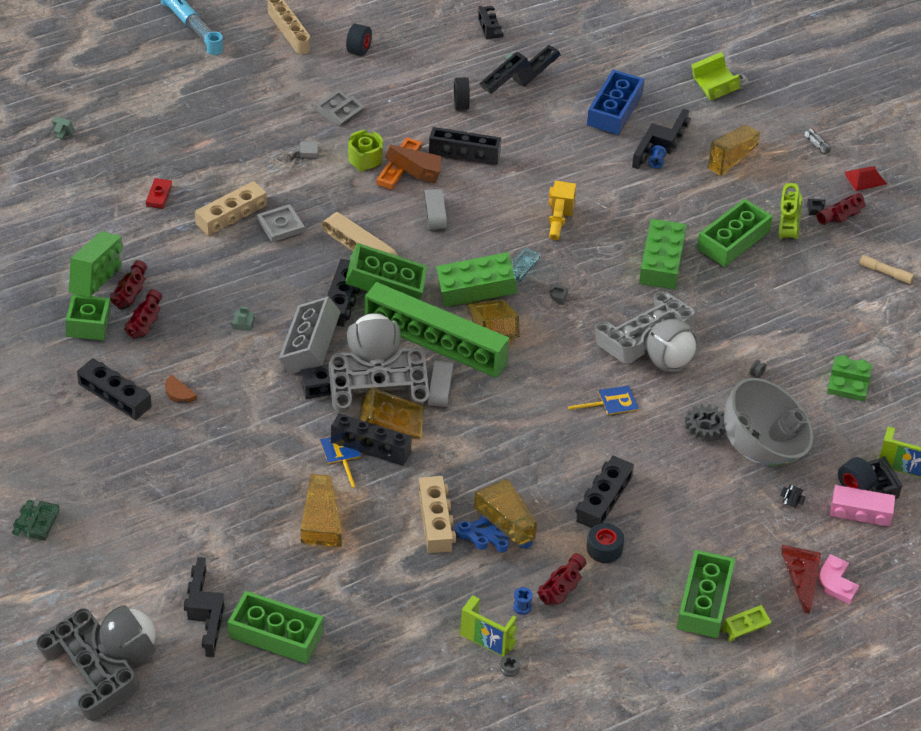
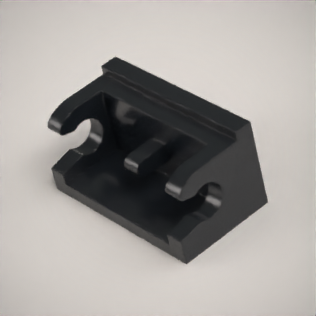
(489, 23)
(887, 480)

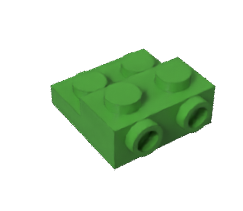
(849, 378)

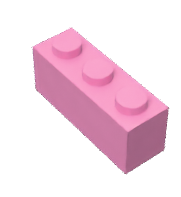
(862, 505)

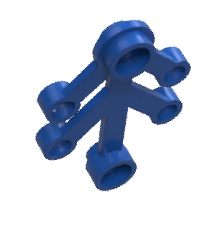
(466, 530)

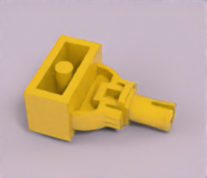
(563, 202)

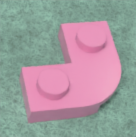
(833, 581)

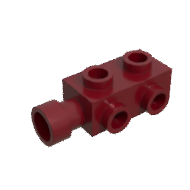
(839, 211)
(129, 285)
(144, 315)
(559, 586)

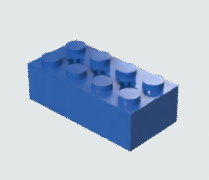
(615, 102)

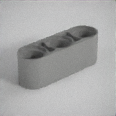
(435, 209)
(441, 383)

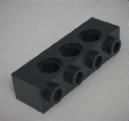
(465, 145)
(341, 293)
(317, 381)
(114, 388)
(371, 439)
(604, 492)

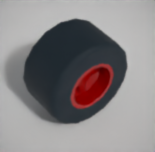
(358, 39)
(857, 474)
(605, 543)

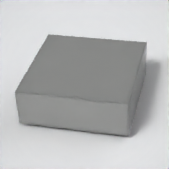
(308, 149)

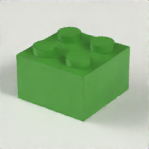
(88, 317)

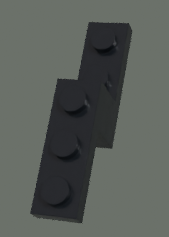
(520, 69)
(661, 136)
(204, 606)

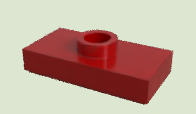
(158, 193)

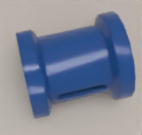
(654, 155)
(523, 598)

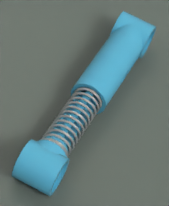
(191, 19)

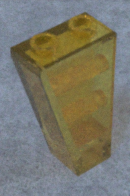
(731, 148)
(506, 511)
(321, 516)

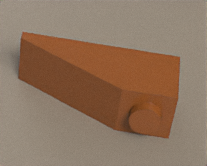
(417, 163)

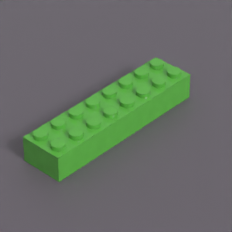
(440, 330)

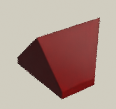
(865, 178)

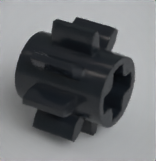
(792, 496)

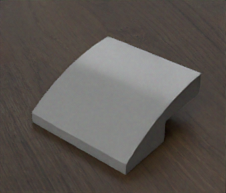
(338, 107)

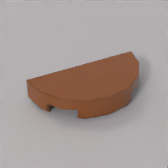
(178, 391)

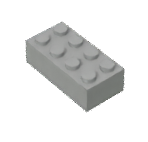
(309, 335)

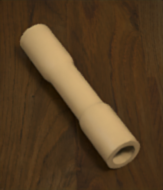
(898, 274)

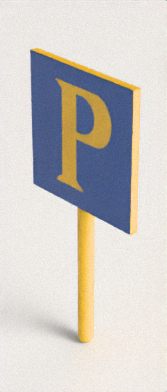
(615, 400)
(337, 453)

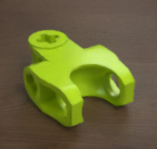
(790, 212)

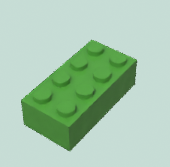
(734, 232)
(662, 254)
(95, 264)
(373, 265)
(476, 279)
(706, 594)
(276, 627)

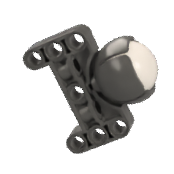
(120, 641)

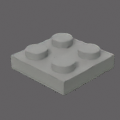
(280, 223)

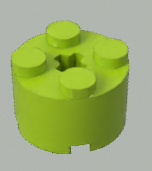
(365, 150)

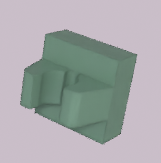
(62, 127)
(243, 319)

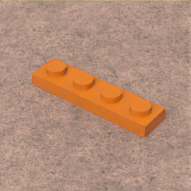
(392, 173)

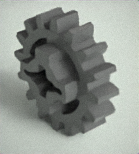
(705, 422)

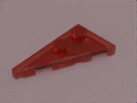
(803, 570)

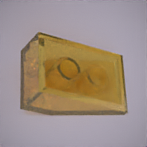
(496, 316)
(392, 412)

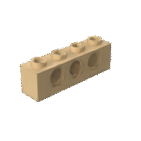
(230, 208)
(435, 514)

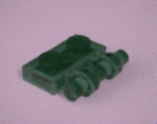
(41, 521)

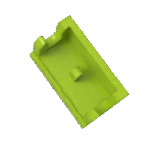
(745, 622)

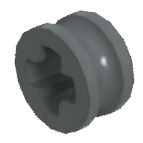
(757, 368)
(512, 660)

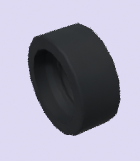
(461, 93)

